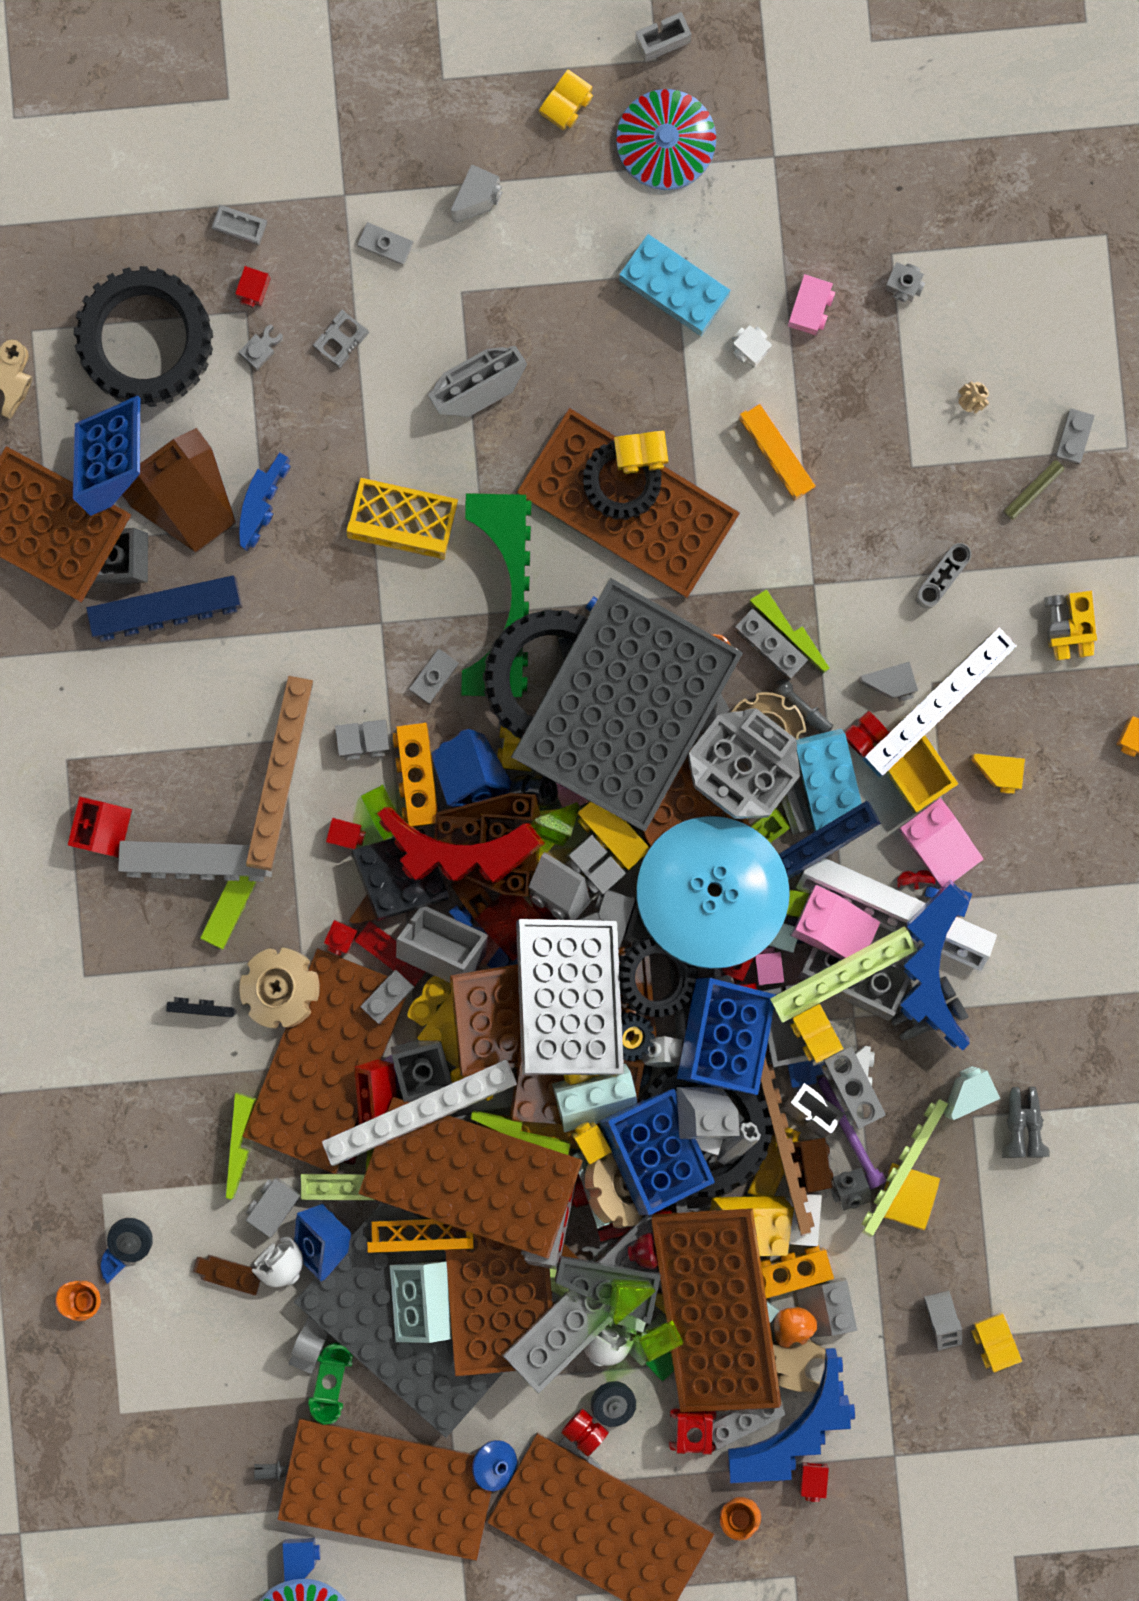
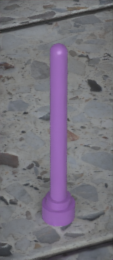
(873, 1176)

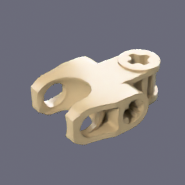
(12, 379)
(792, 1363)

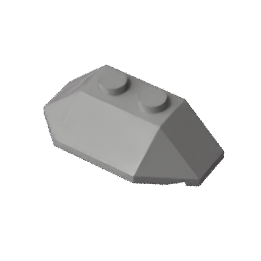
(478, 382)

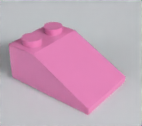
(941, 842)
(834, 924)

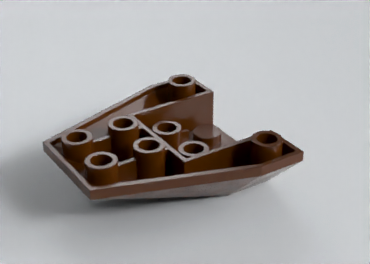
(183, 491)
(488, 821)

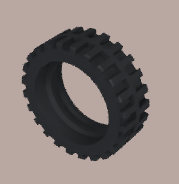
(129, 285)
(503, 653)
(754, 1111)

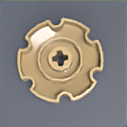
(773, 707)
(267, 1002)
(610, 1194)

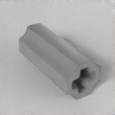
(796, 810)
(735, 1147)

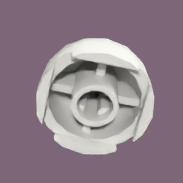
(279, 1264)
(609, 1346)

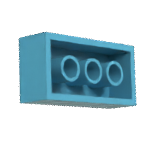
(674, 285)
(827, 776)

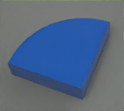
(110, 1266)

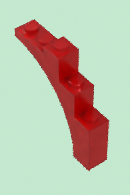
(425, 853)

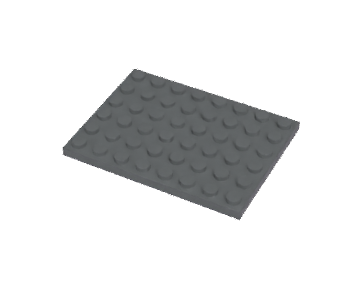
(627, 704)
(358, 1312)

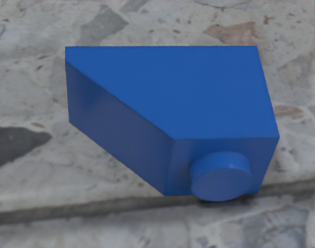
(299, 1557)

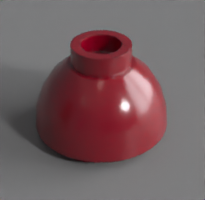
(644, 1251)

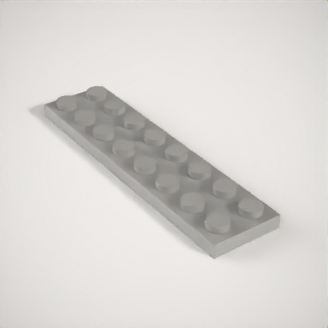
(570, 1322)

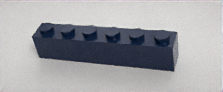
(164, 607)

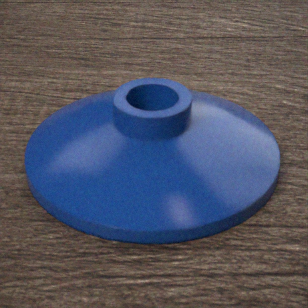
(486, 1465)

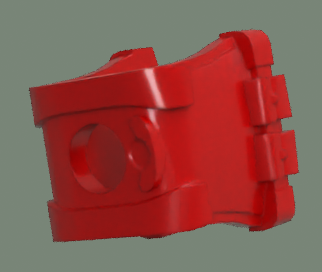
(685, 1421)

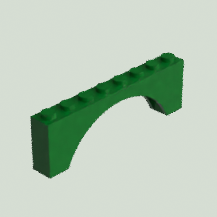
(505, 523)

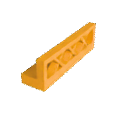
(777, 452)
(416, 1244)

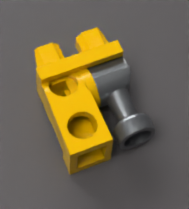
(1077, 630)

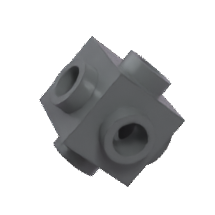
(851, 1189)

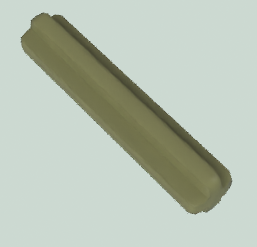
(1034, 489)

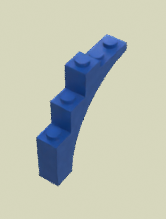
(926, 997)
(776, 1456)

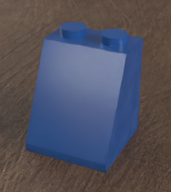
(469, 769)

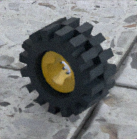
(642, 1031)

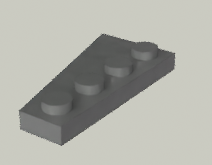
(596, 1279)

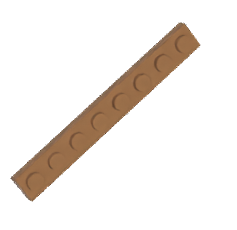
(279, 773)
(785, 1148)

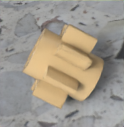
(973, 396)

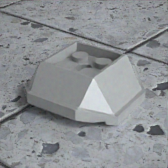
(759, 744)

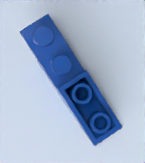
(255, 509)

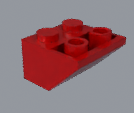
(99, 826)

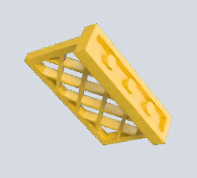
(391, 536)

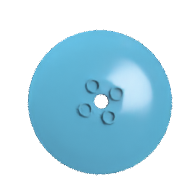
(692, 922)

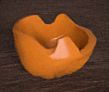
(78, 1300)
(794, 1326)
(740, 1518)

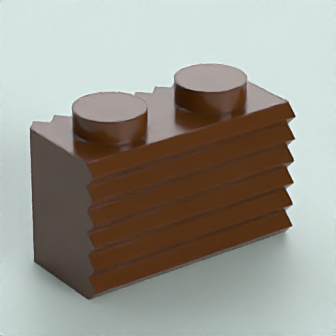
(813, 1163)

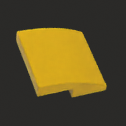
(914, 1199)

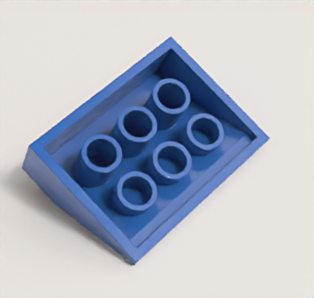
(106, 455)
(726, 1036)
(652, 1156)

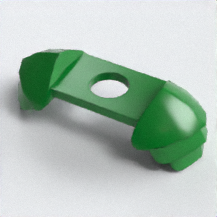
(324, 1403)

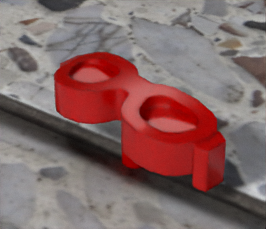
(909, 877)

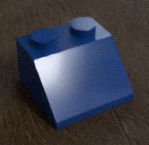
(321, 1240)

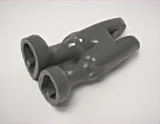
(954, 1006)
(1023, 1117)

